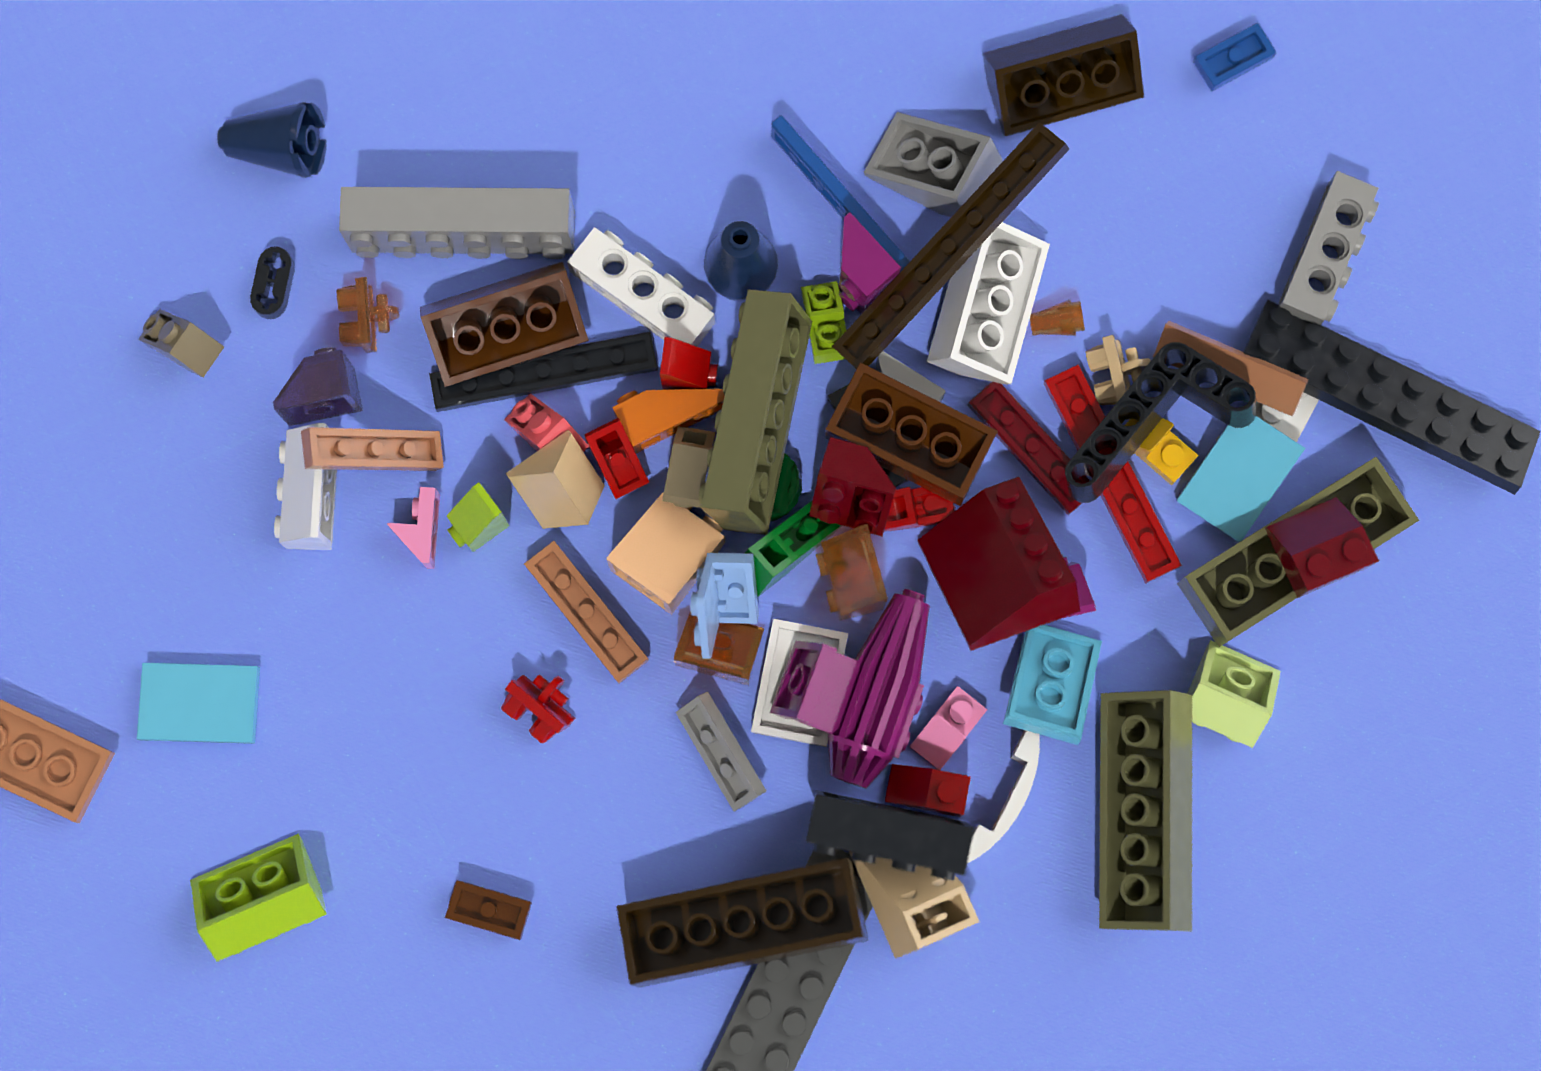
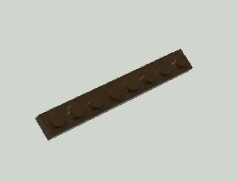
(951, 246)

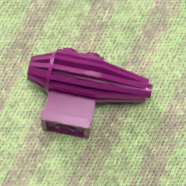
(861, 700)

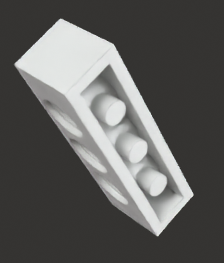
(603, 248)

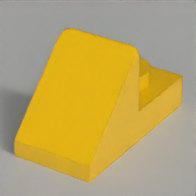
(1165, 451)

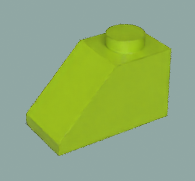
(476, 519)

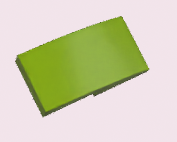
(827, 315)

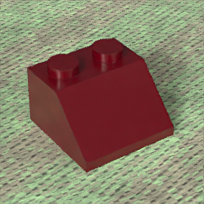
(1321, 546)

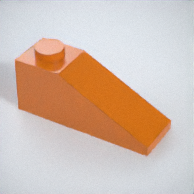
(658, 413)

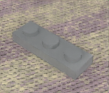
(720, 751)

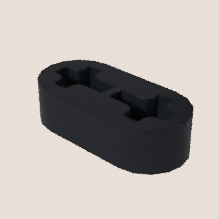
(281, 283)

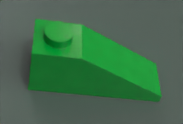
(788, 546)

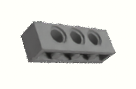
(1345, 196)

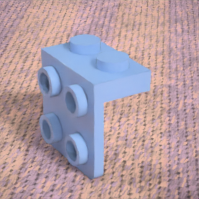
(724, 596)

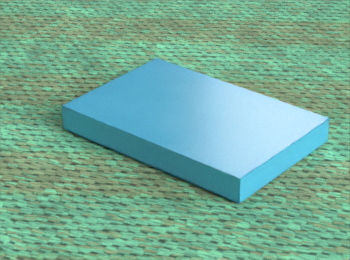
(1240, 476)
(1053, 683)
(198, 703)

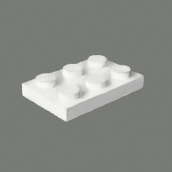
(778, 652)

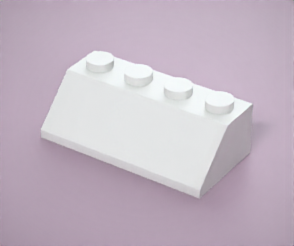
(989, 307)

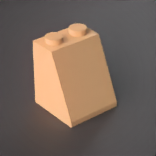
(665, 552)

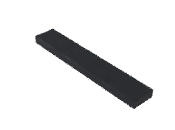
(550, 372)

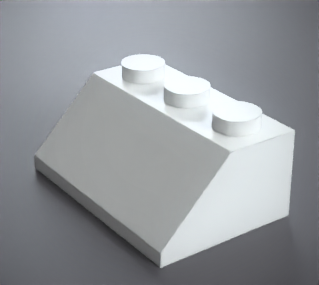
(305, 497)

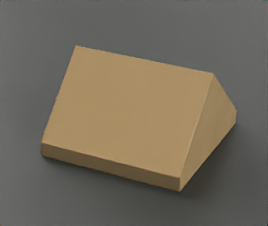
(558, 483)

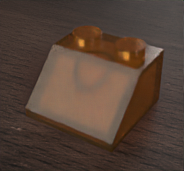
(852, 574)

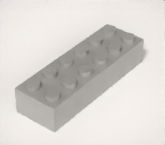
(457, 221)

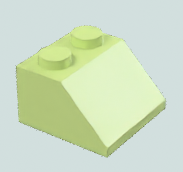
(1233, 694)

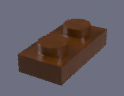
(488, 910)

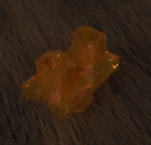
(360, 299)

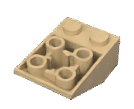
(914, 905)

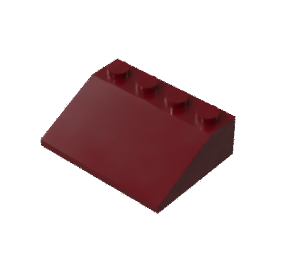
(999, 566)

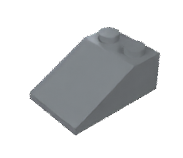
(932, 162)

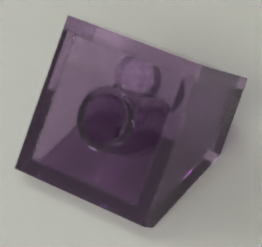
(319, 389)

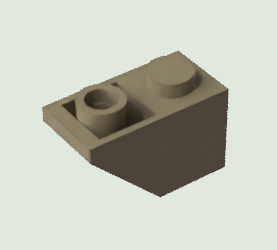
(181, 342)
(688, 466)

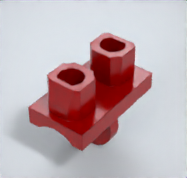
(542, 700)

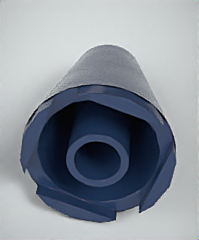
(277, 139)
(740, 261)

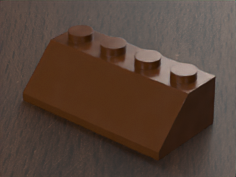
(503, 324)
(912, 433)

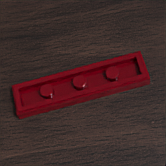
(1026, 442)

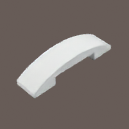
(1027, 754)

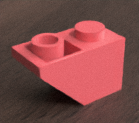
(539, 423)

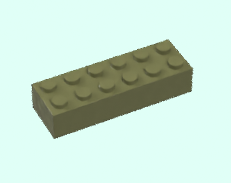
(756, 412)
(1249, 578)
(1145, 811)

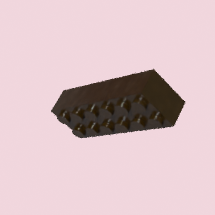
(742, 923)

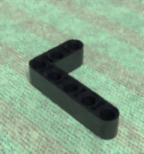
(1150, 410)

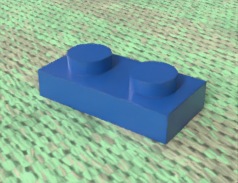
(1234, 57)

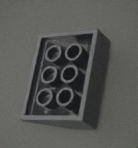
(889, 833)

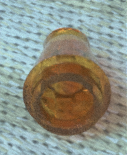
(1059, 319)

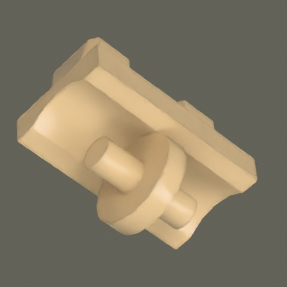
(1111, 356)

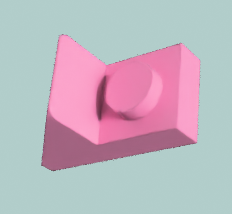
(421, 537)
(948, 728)

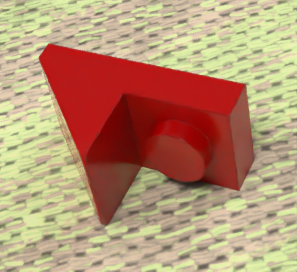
(616, 458)

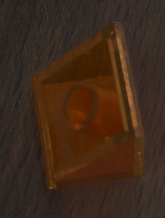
(732, 653)

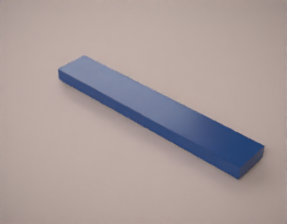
(829, 185)

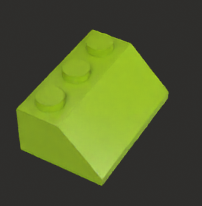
(256, 898)

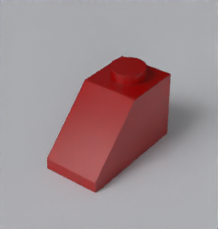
(686, 366)
(928, 789)

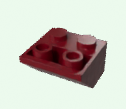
(852, 488)

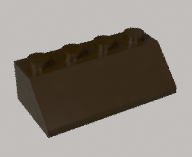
(1064, 74)

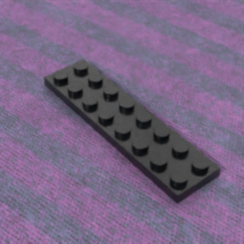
(1396, 398)

